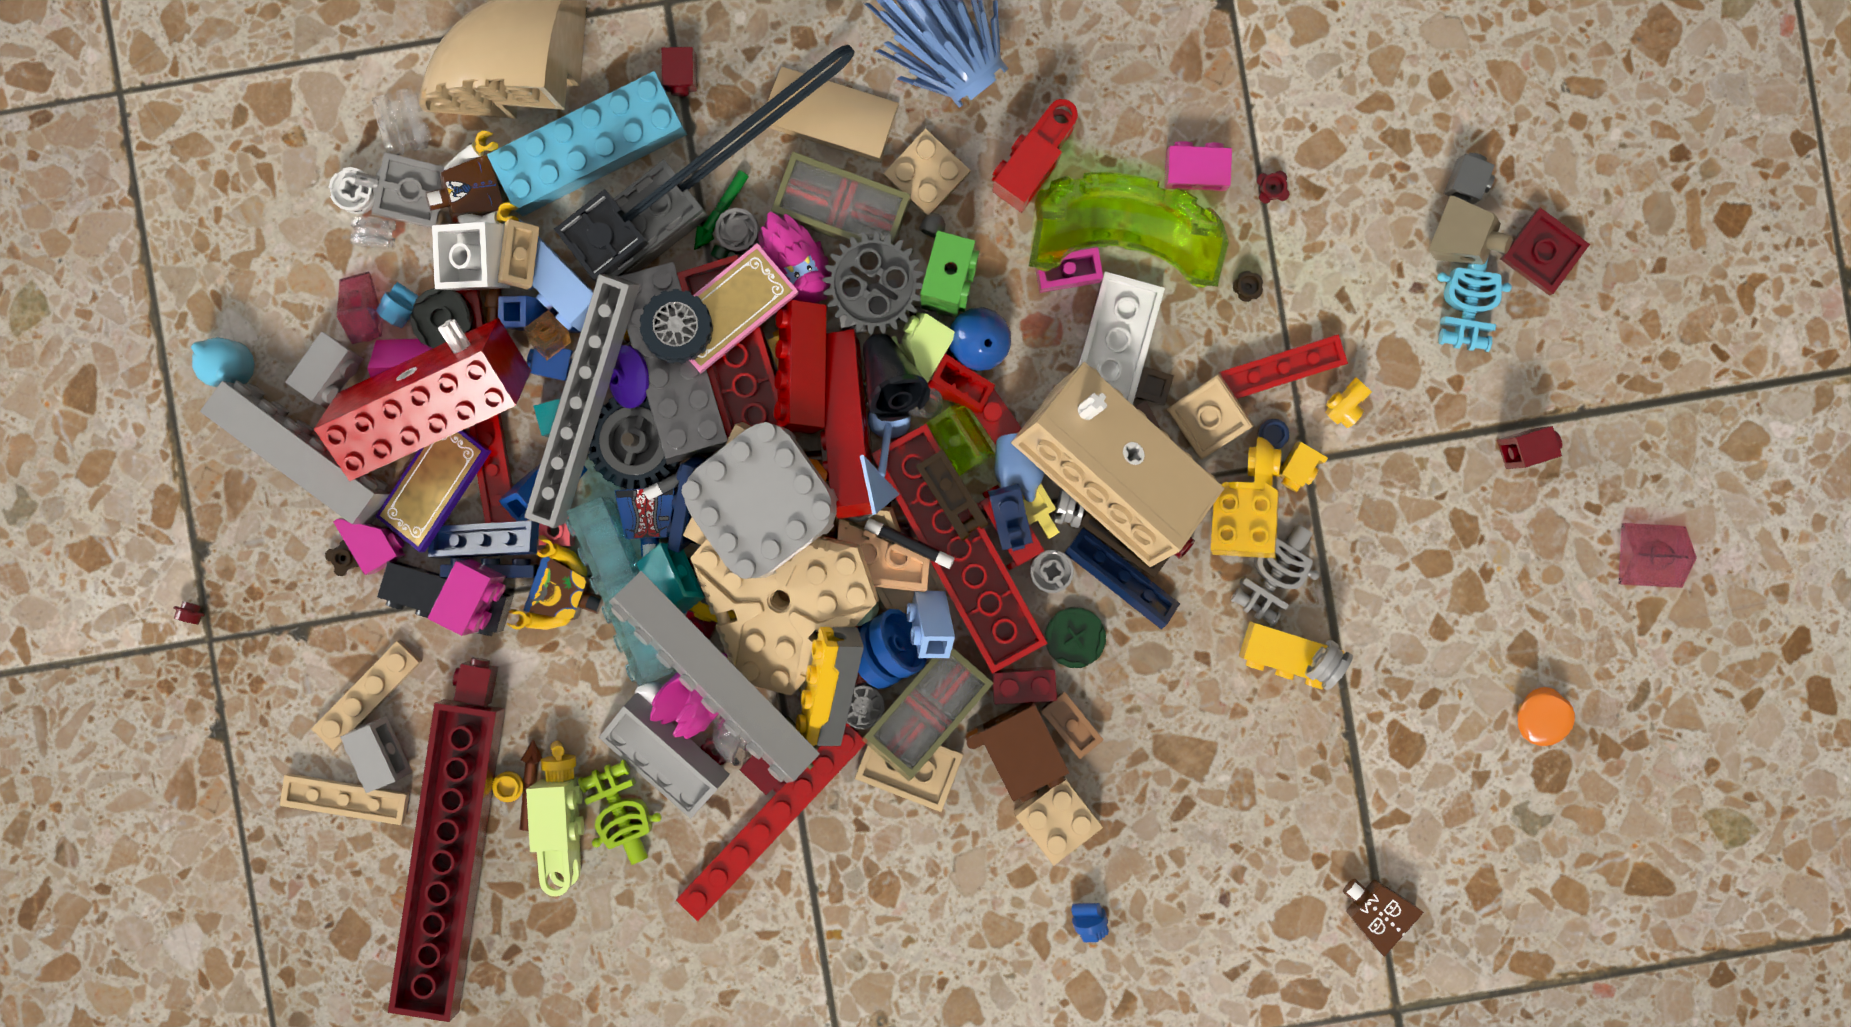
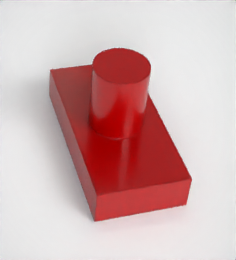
(997, 418)

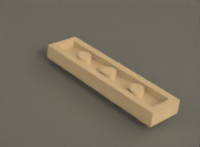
(366, 694)
(344, 799)

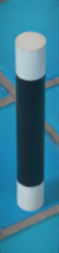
(909, 543)

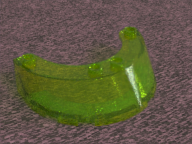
(1129, 214)

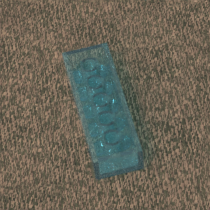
(613, 567)

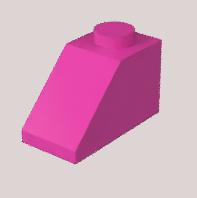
(370, 544)

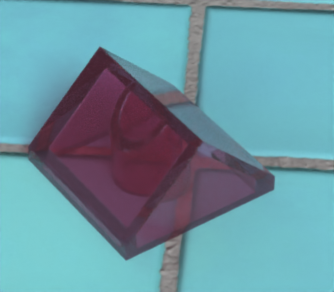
(1655, 555)

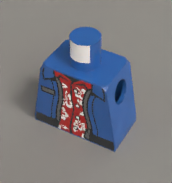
(644, 517)

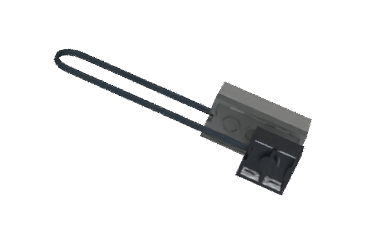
(658, 209)

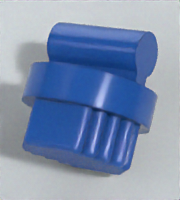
(1090, 921)

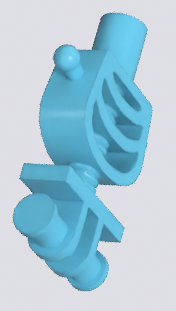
(1470, 308)

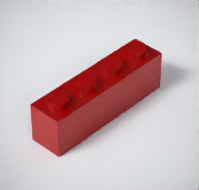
(801, 367)

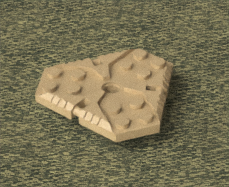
(774, 636)

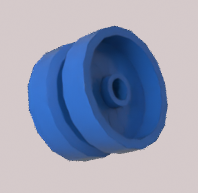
(888, 650)

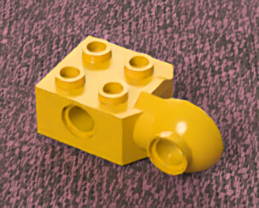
(1248, 511)

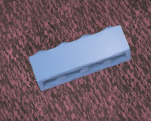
(560, 287)

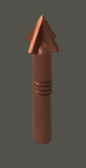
(531, 758)

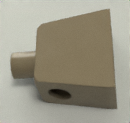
(1467, 234)

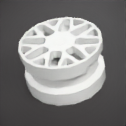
(348, 195)

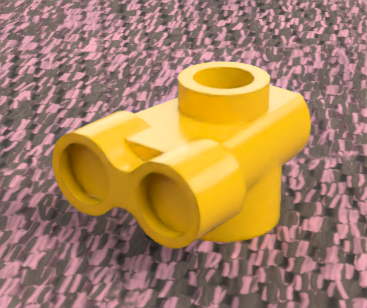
(1344, 407)

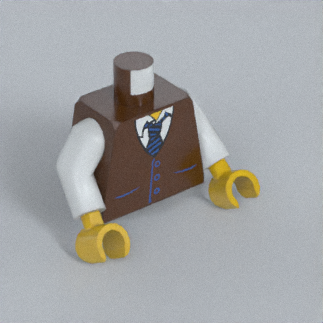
(471, 187)

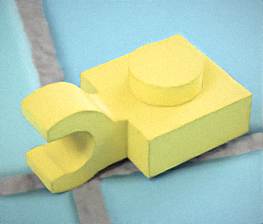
(1039, 511)

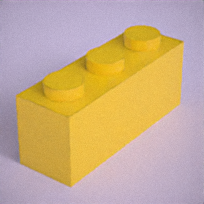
(1279, 650)

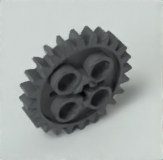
(889, 259)

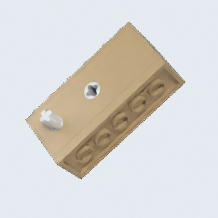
(1118, 465)

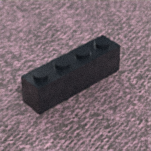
(420, 588)

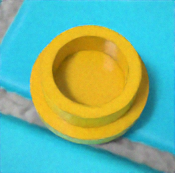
(508, 786)

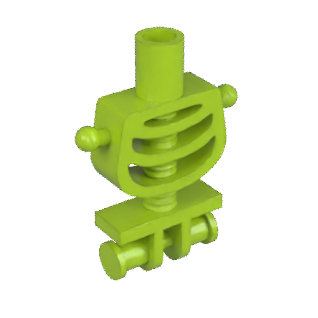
(630, 840)

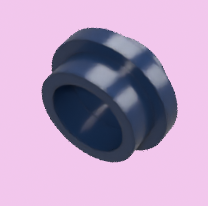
(1275, 432)

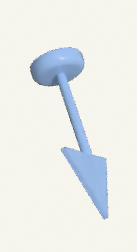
(878, 488)

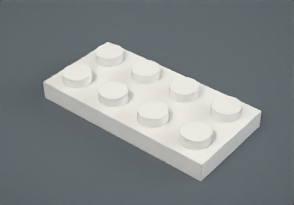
(1122, 331)

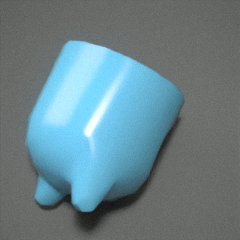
(222, 360)

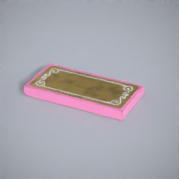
(741, 301)

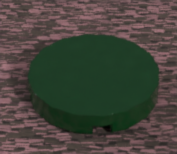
(1075, 637)

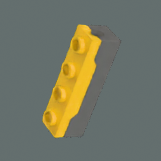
(830, 685)

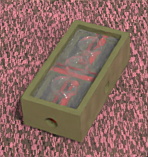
(839, 201)
(927, 713)

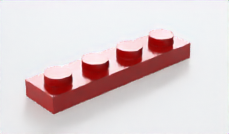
(1285, 367)

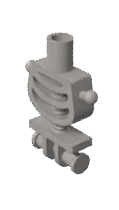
(1292, 548)

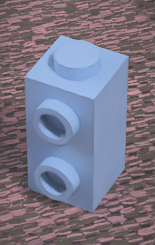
(931, 624)

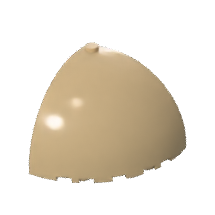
(507, 59)

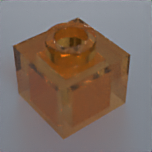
(547, 342)

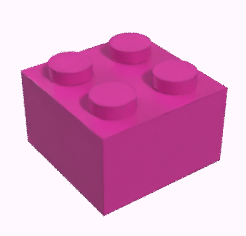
(467, 597)

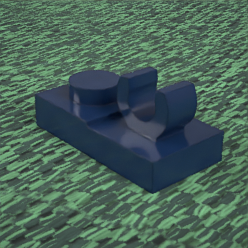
(1010, 517)

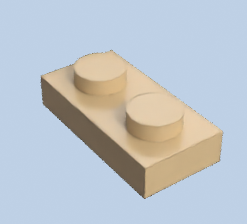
(518, 254)

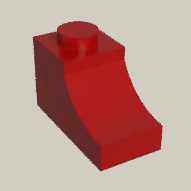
(961, 384)

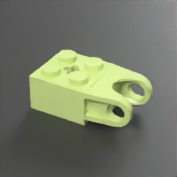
(555, 831)

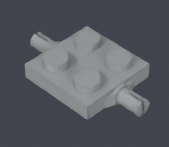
(401, 189)

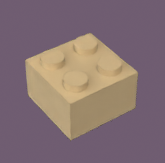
(1058, 820)

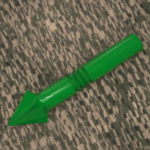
(704, 233)

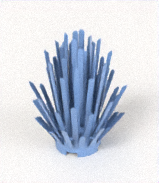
(946, 41)

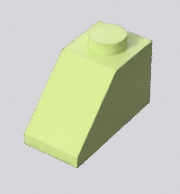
(926, 342)

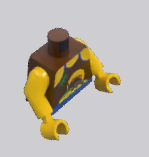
(557, 590)

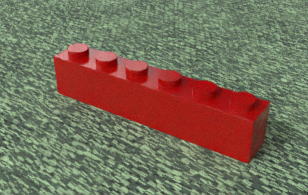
(845, 424)

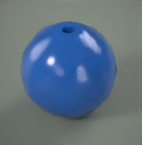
(980, 339)

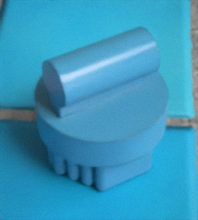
(397, 305)

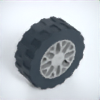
(676, 326)

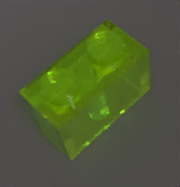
(960, 439)

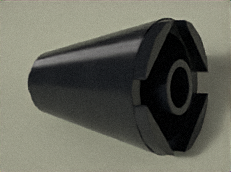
(892, 380)

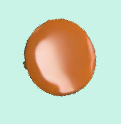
(1545, 717)

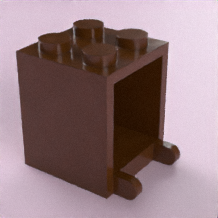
(1021, 751)

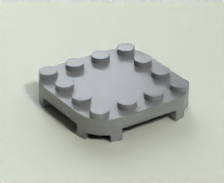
(760, 501)

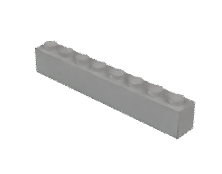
(582, 400)
(714, 678)

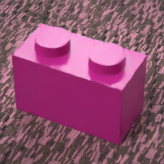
(1198, 167)
(1075, 270)

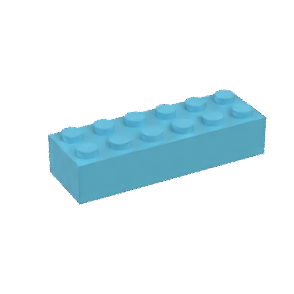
(587, 144)

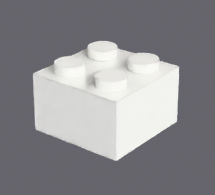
(467, 256)

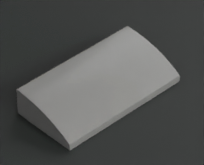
(667, 762)

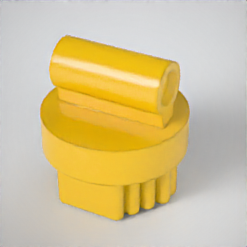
(560, 765)

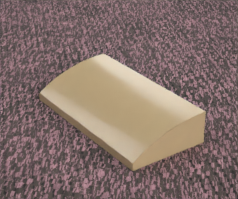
(837, 117)

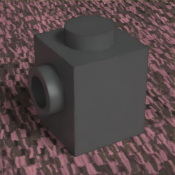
(1470, 178)

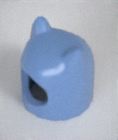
(1015, 468)

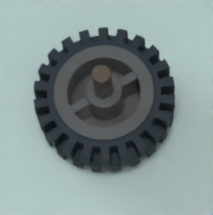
(629, 447)

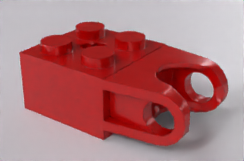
(1034, 156)

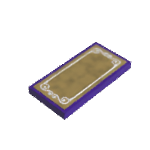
(432, 488)

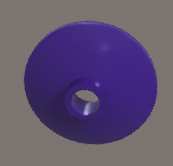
(629, 378)

